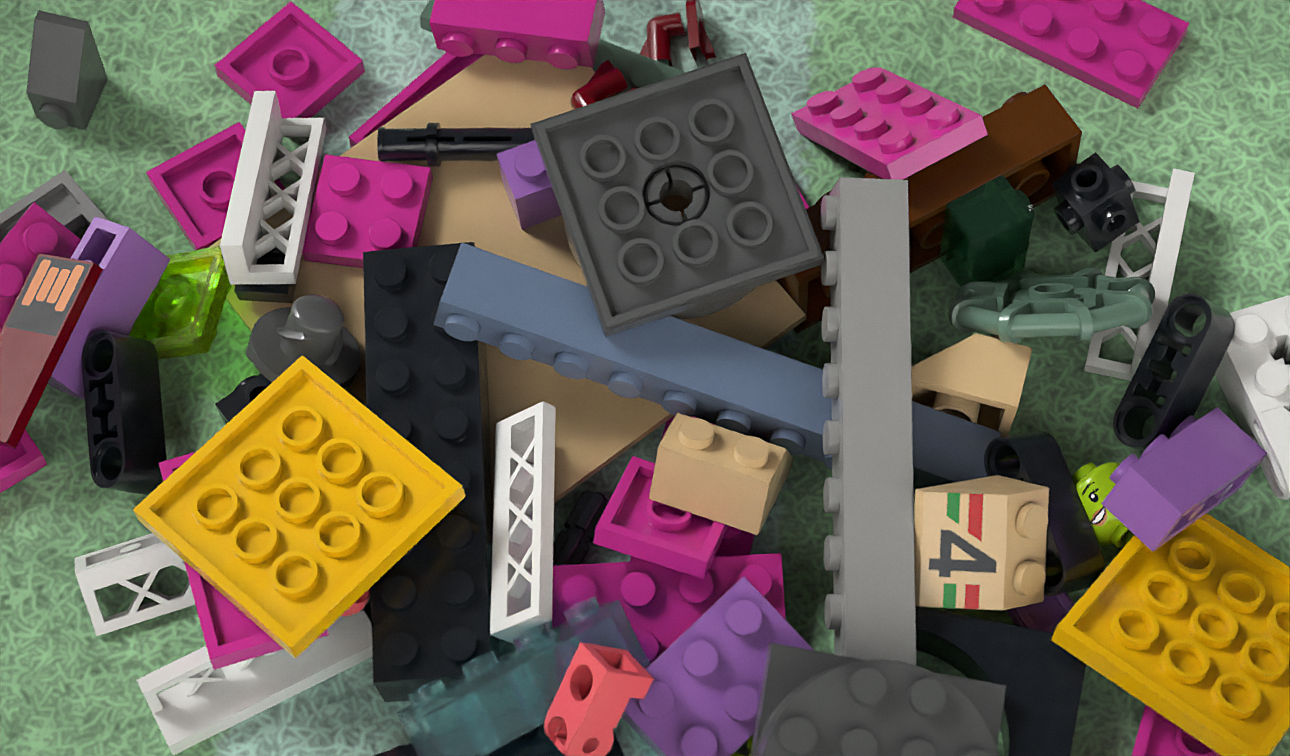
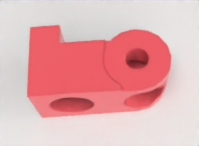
(594, 699)

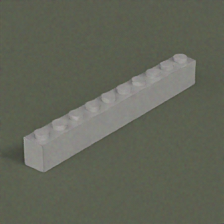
(869, 421)

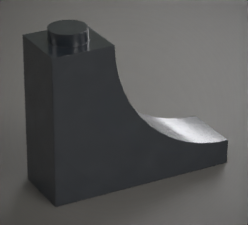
(1038, 676)

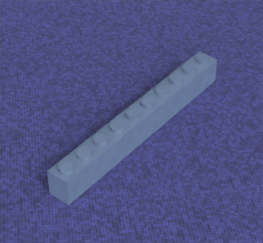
(677, 365)

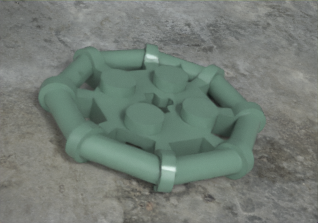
(1052, 305)

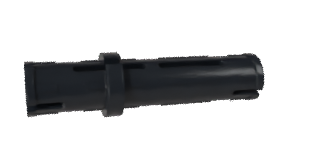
(448, 144)

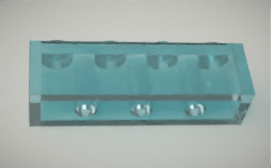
(511, 692)

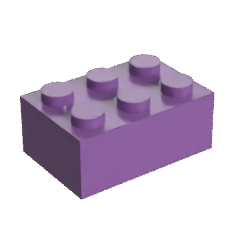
(711, 678)

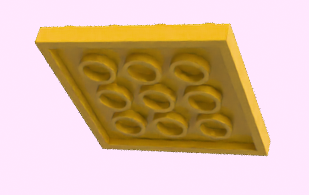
(299, 505)
(1194, 635)

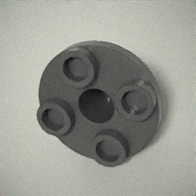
(308, 329)

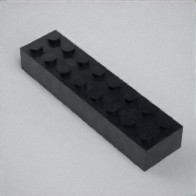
(433, 392)

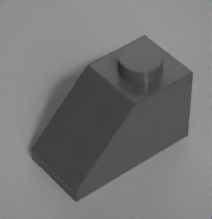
(64, 71)

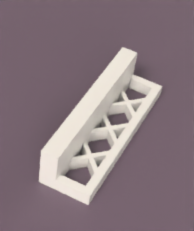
(254, 186)
(1161, 270)
(523, 522)
(118, 566)
(220, 698)

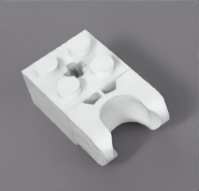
(1258, 384)

